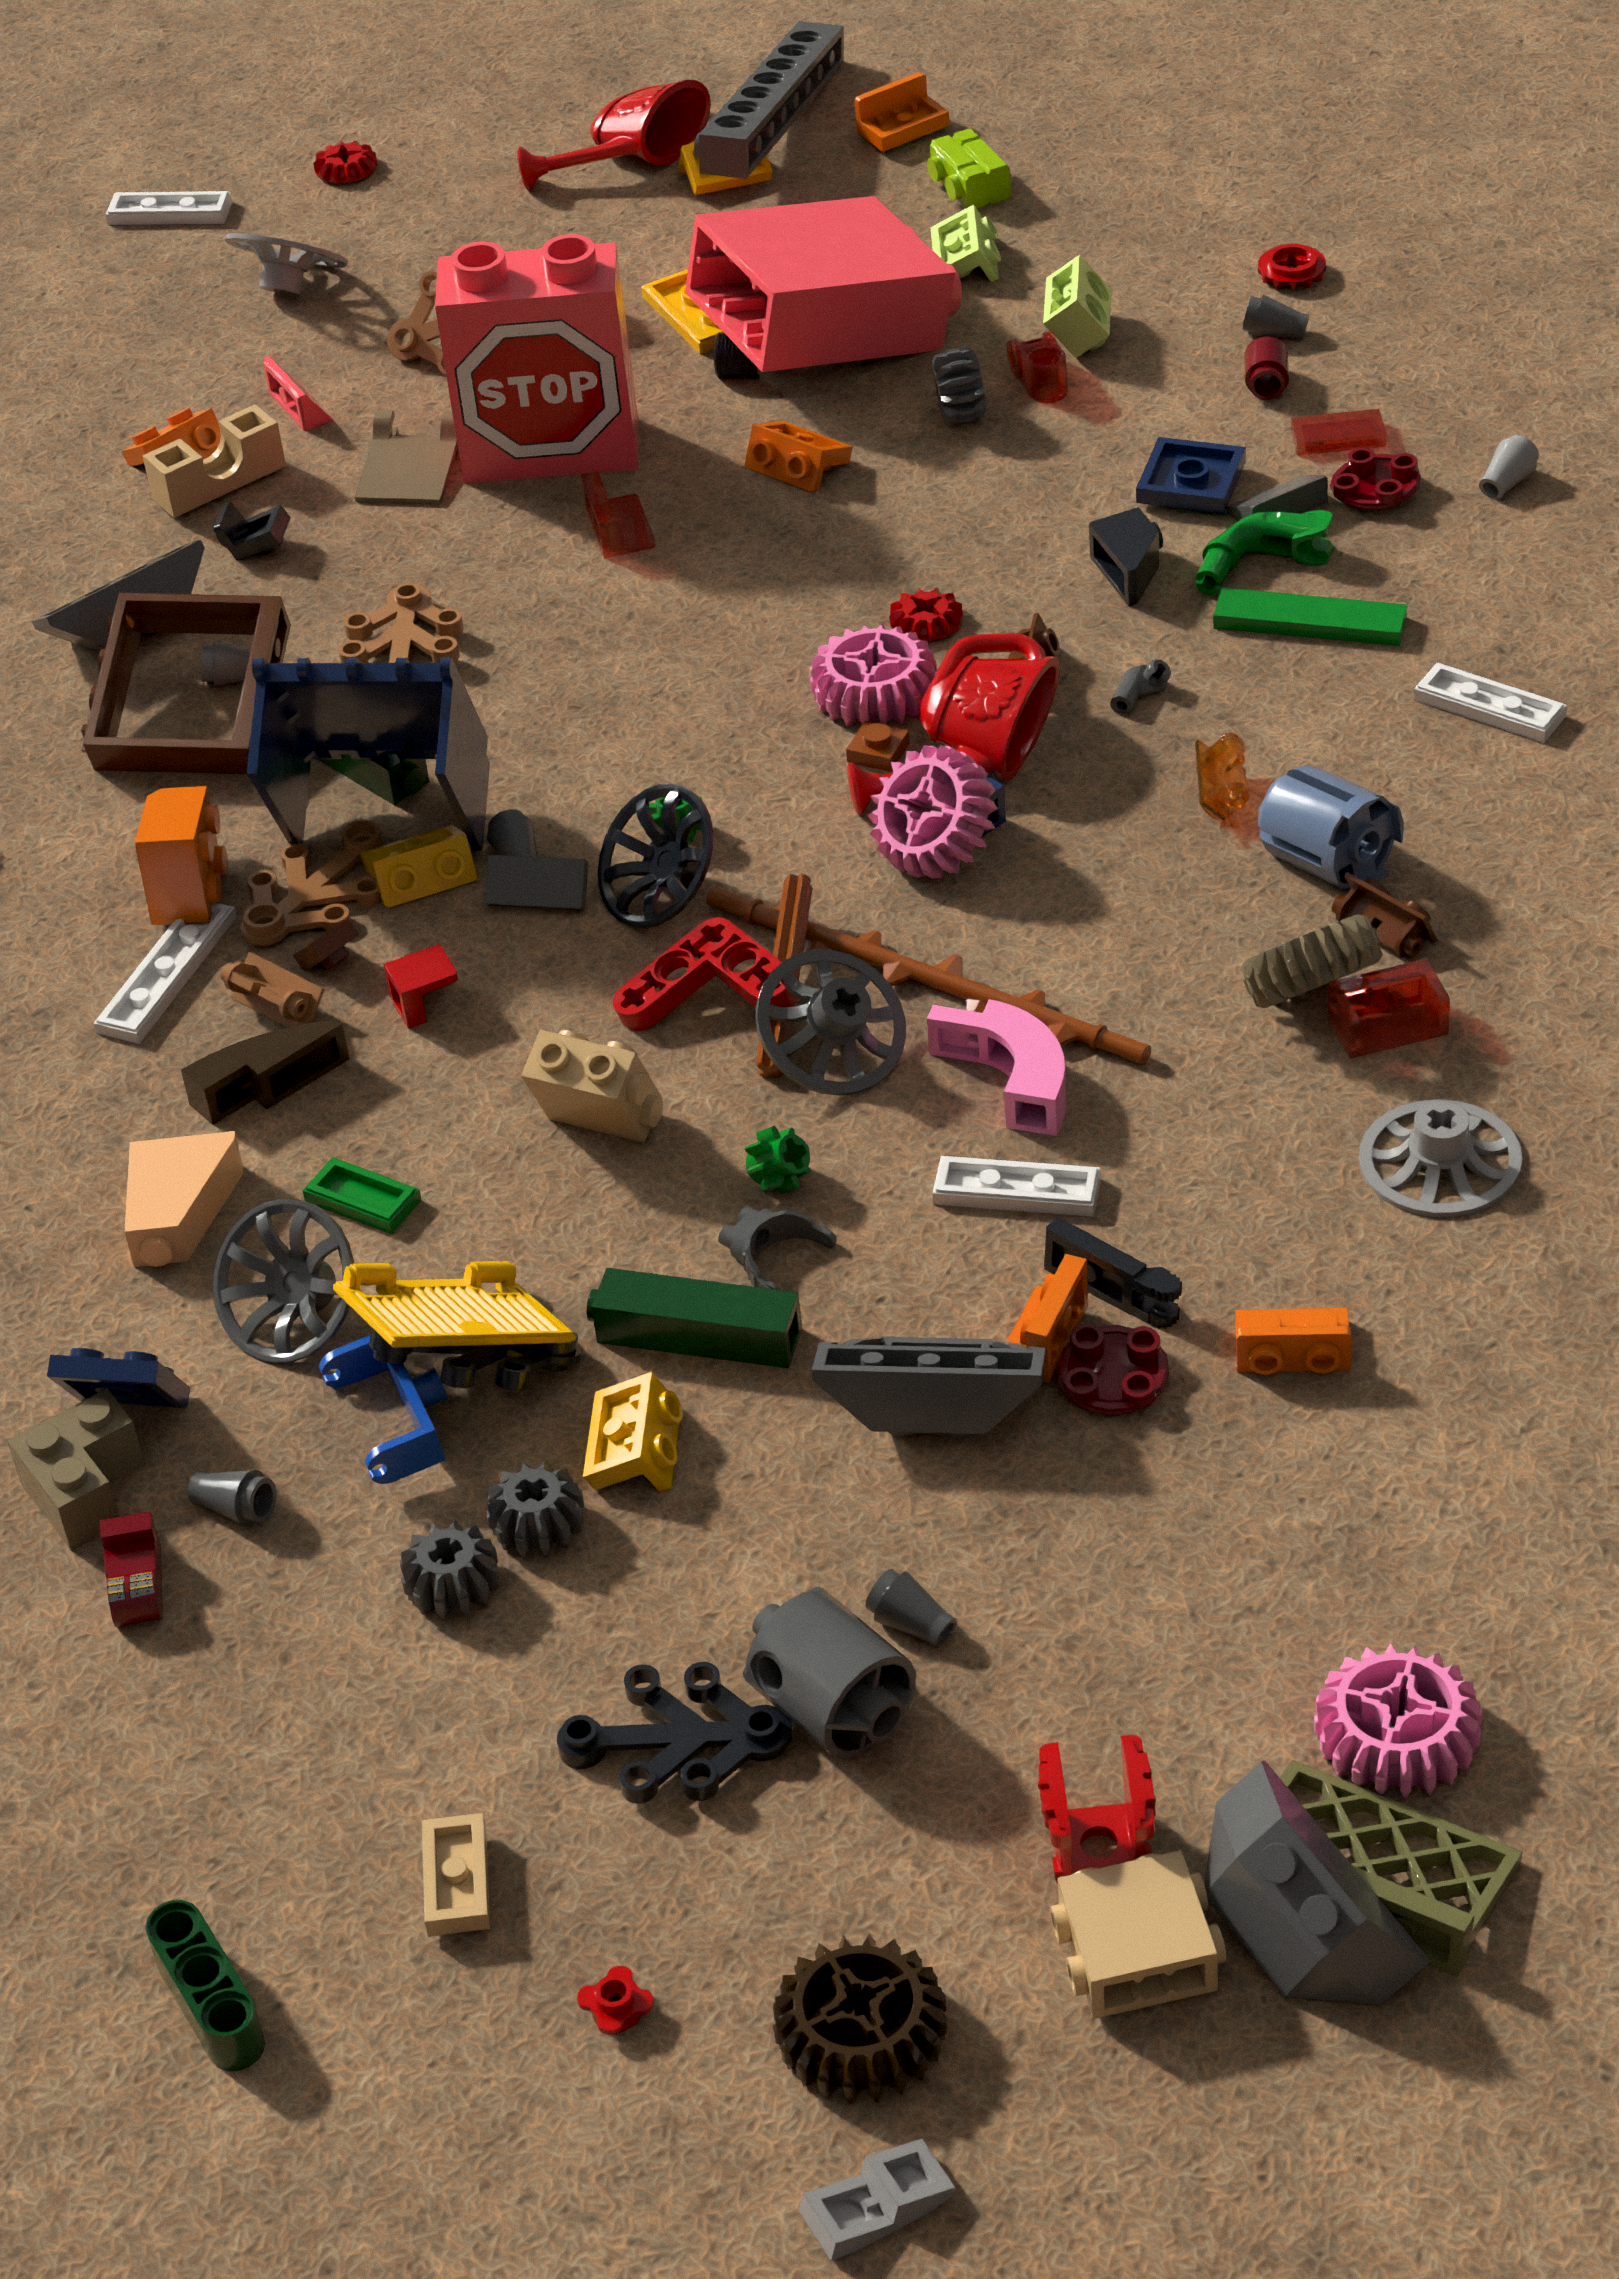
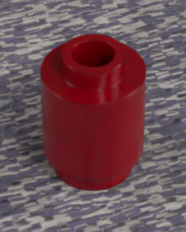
(1266, 367)

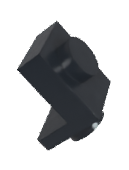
(252, 535)

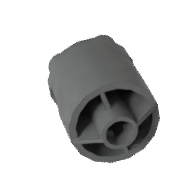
(829, 1673)

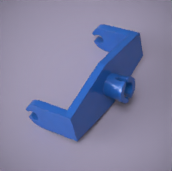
(407, 1452)

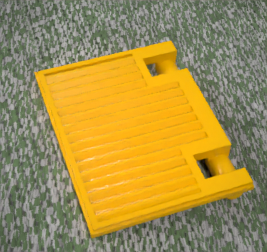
(450, 1309)

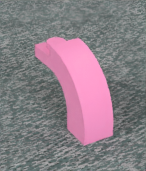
(1019, 1048)

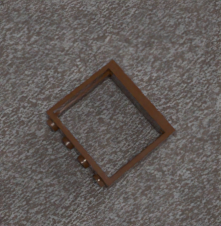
(178, 613)

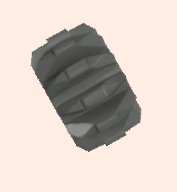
(959, 385)
(535, 1509)
(449, 1569)

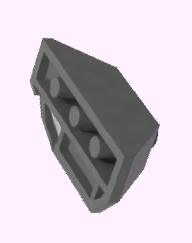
(86, 617)
(929, 1382)
(1301, 1900)

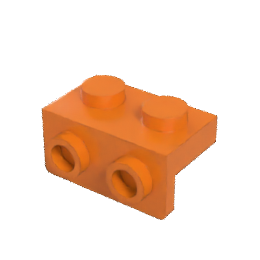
(899, 113)
(196, 429)

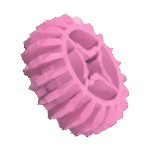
(872, 675)
(932, 812)
(1426, 1743)

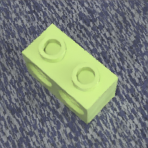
(1078, 307)

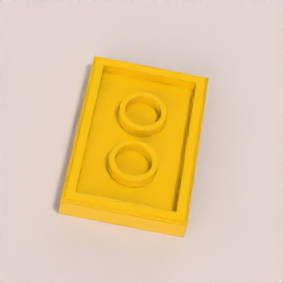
(681, 312)

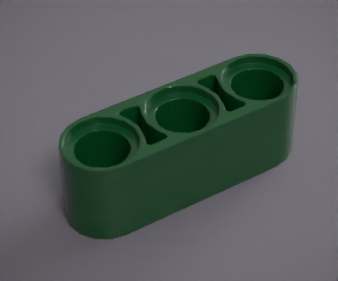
(205, 1985)

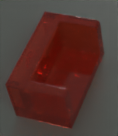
(1388, 1008)

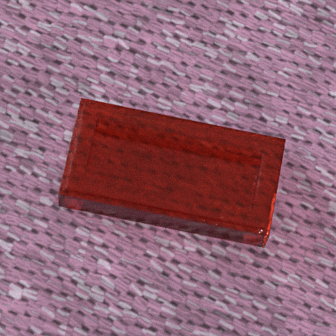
(1338, 432)

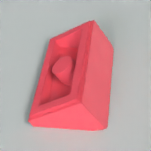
(293, 397)

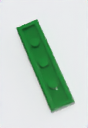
(1310, 616)

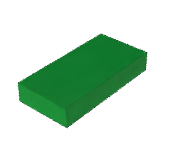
(362, 1195)

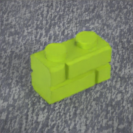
(969, 169)

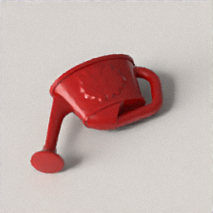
(642, 123)
(981, 707)

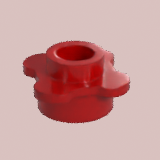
(617, 2015)

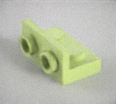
(967, 242)

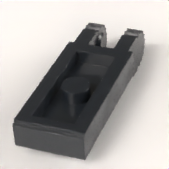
(1116, 1275)

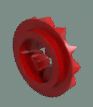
(330, 164)
(1307, 264)
(927, 625)

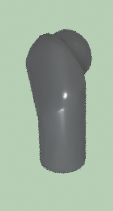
(1139, 683)

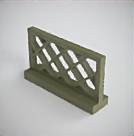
(1436, 1927)

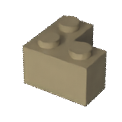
(72, 1461)

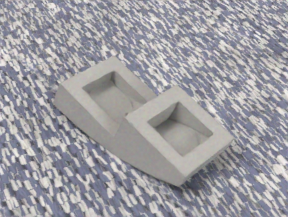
(887, 2195)

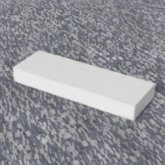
(169, 208)
(1490, 702)
(1017, 1186)

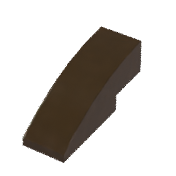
(264, 1068)

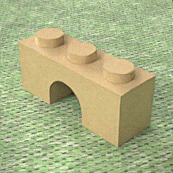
(246, 451)

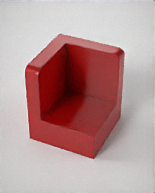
(415, 976)

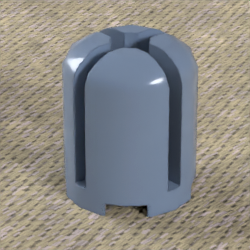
(1328, 826)

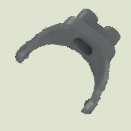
(761, 1229)

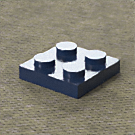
(1191, 475)
(131, 1380)

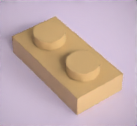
(455, 1874)

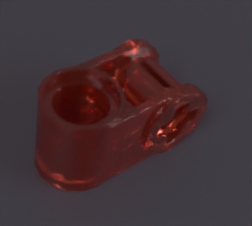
(1040, 367)

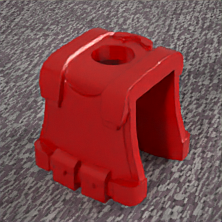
(1125, 1823)

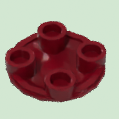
(1376, 479)
(1112, 1368)

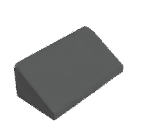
(1293, 497)

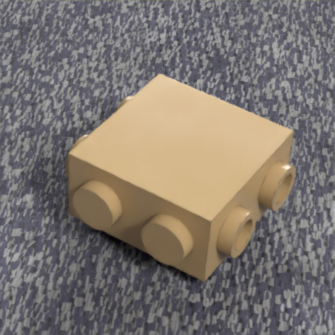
(592, 1085)
(1137, 1934)

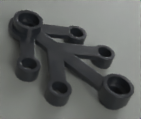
(510, 1374)
(681, 1736)

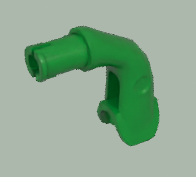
(1270, 533)

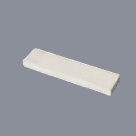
(162, 975)

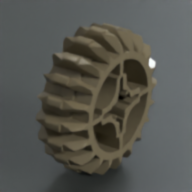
(1311, 961)

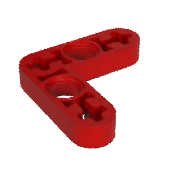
(714, 959)

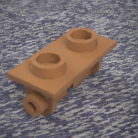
(272, 990)

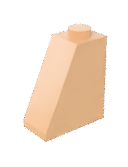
(177, 1193)

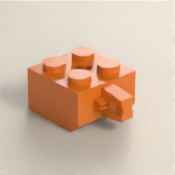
(180, 855)

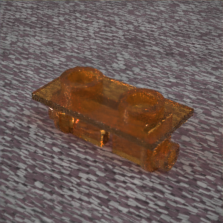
(1222, 778)

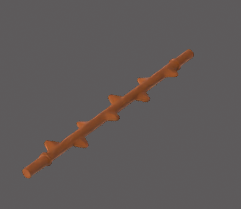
(945, 976)

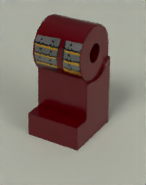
(132, 1568)

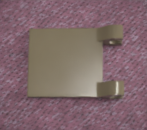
(407, 466)

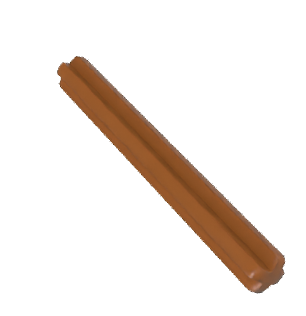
(788, 942)

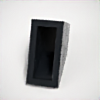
(1126, 551)

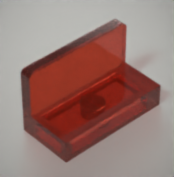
(616, 521)

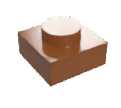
(877, 746)

